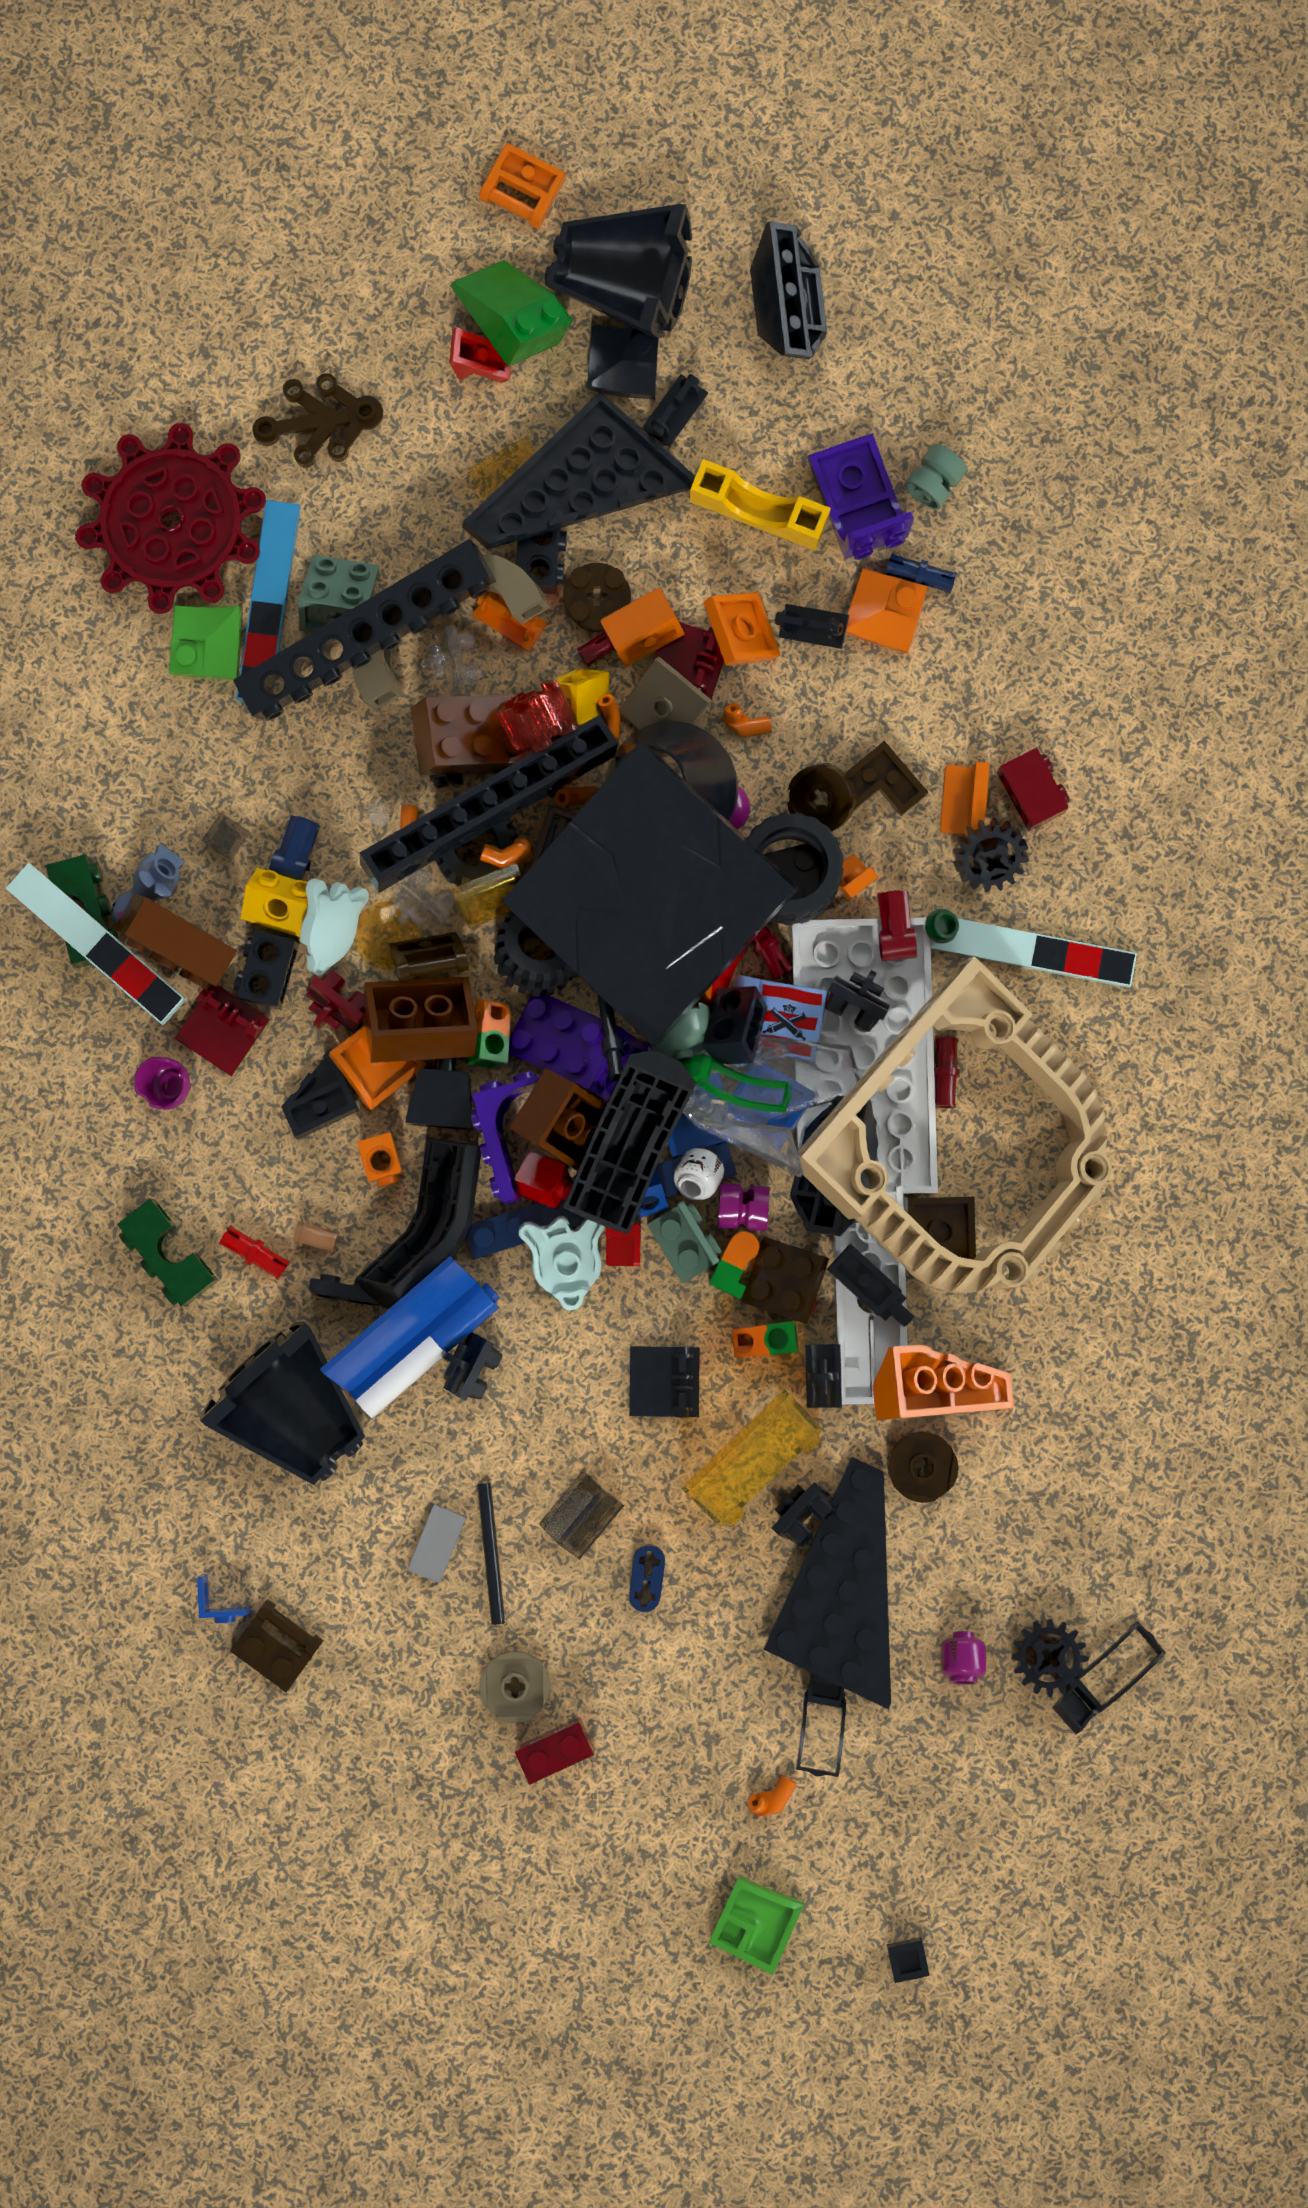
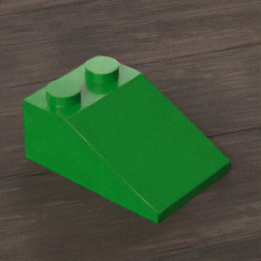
(513, 311)

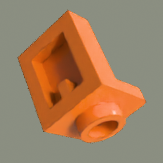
(855, 877)

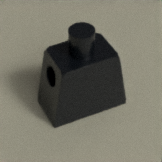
(441, 1098)

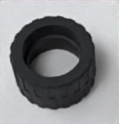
(821, 839)

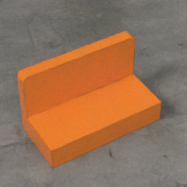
(642, 627)
(964, 797)

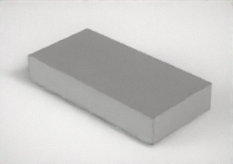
(437, 1543)

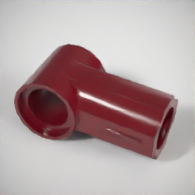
(896, 935)

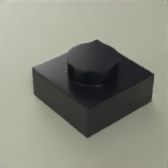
(908, 1960)

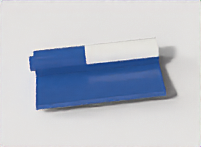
(411, 1336)

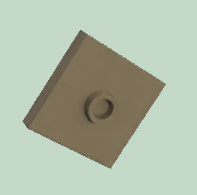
(662, 697)

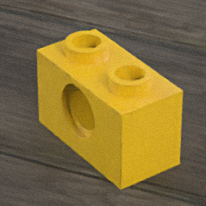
(275, 902)

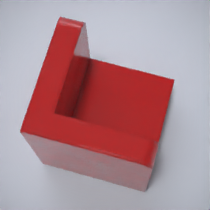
(623, 1248)

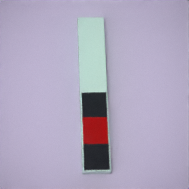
(96, 944)
(1041, 953)

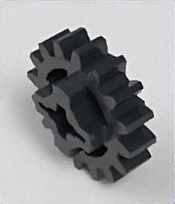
(990, 855)
(1061, 1669)

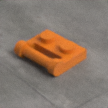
(528, 176)

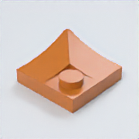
(886, 610)
(371, 1080)

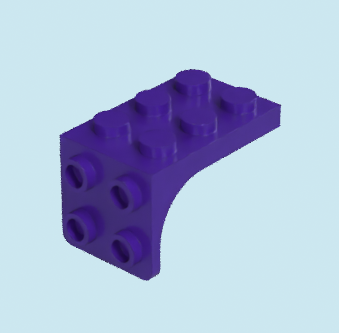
(860, 497)
(568, 1043)
(488, 1118)

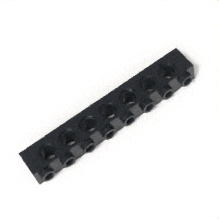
(257, 683)
(488, 804)

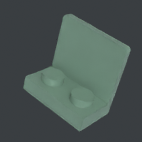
(333, 589)
(684, 1242)

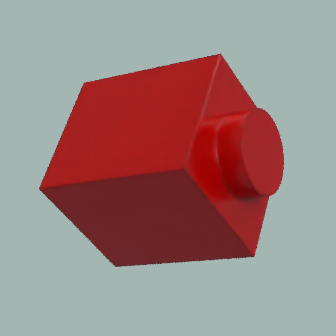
(543, 1180)

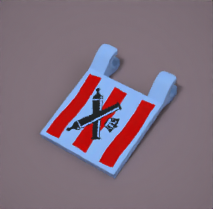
(792, 1009)

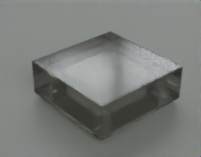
(226, 836)

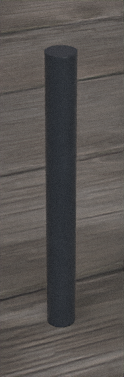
(491, 1553)

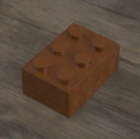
(462, 735)
(173, 941)
(420, 1019)
(559, 1118)

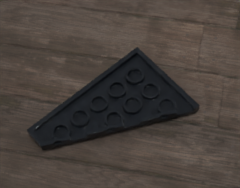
(581, 473)
(839, 1599)

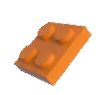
(741, 628)

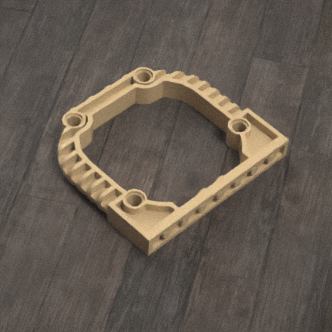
(839, 1152)

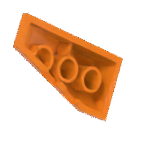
(931, 1383)

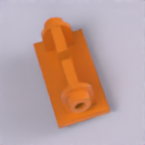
(495, 614)

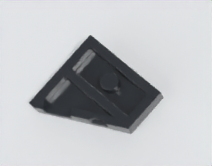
(320, 1100)

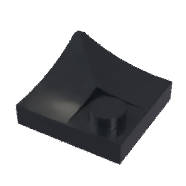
(622, 362)

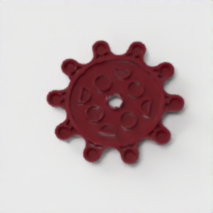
(162, 483)

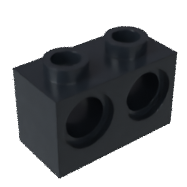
(532, 555)
(276, 971)
(735, 1025)

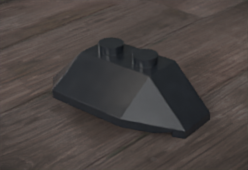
(787, 292)
(812, 1206)

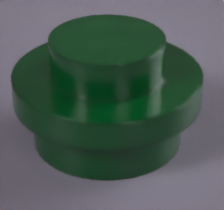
(941, 926)

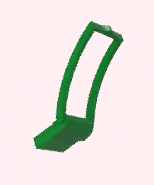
(700, 1070)

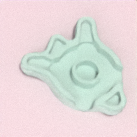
(330, 923)
(564, 1258)

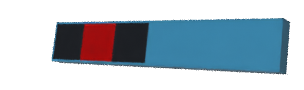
(270, 584)

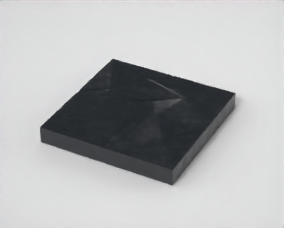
(649, 894)

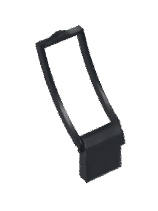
(825, 1693)
(1075, 1711)

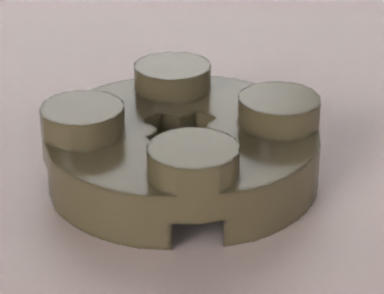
(500, 1672)

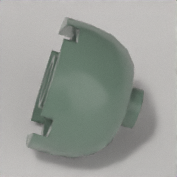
(687, 1036)

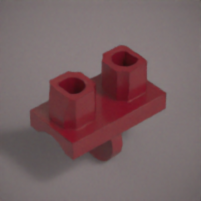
(331, 1006)

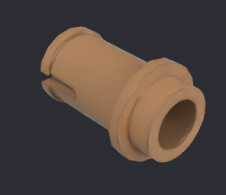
(315, 1236)

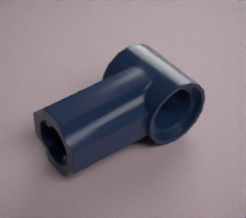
(295, 849)

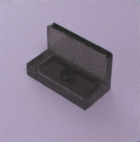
(581, 1515)

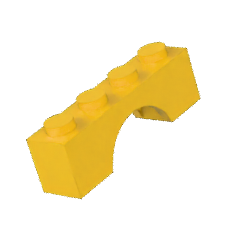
(785, 517)

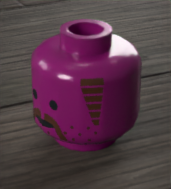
(963, 1658)

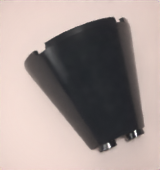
(627, 265)
(287, 1407)

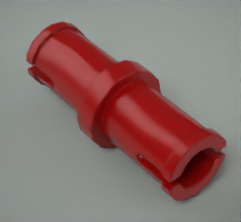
(254, 1252)

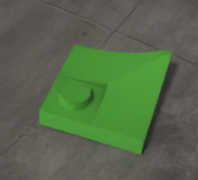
(206, 642)
(756, 1924)

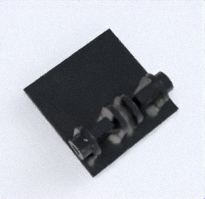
(664, 1381)

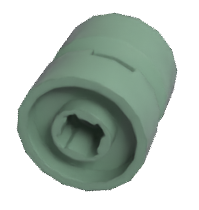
(939, 471)

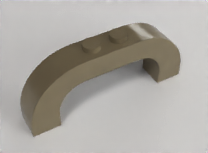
(521, 594)

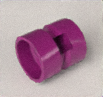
(743, 1207)

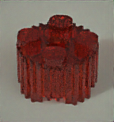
(537, 717)

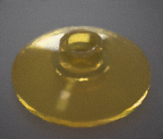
(368, 935)

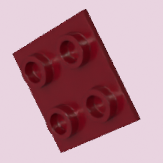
(695, 657)
(222, 1028)

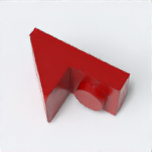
(477, 356)

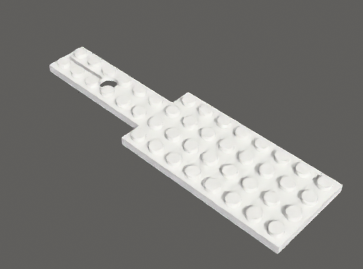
(901, 1112)

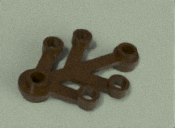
(323, 420)

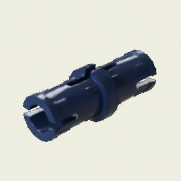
(921, 573)

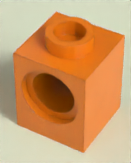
(369, 1148)

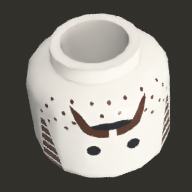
(698, 1174)

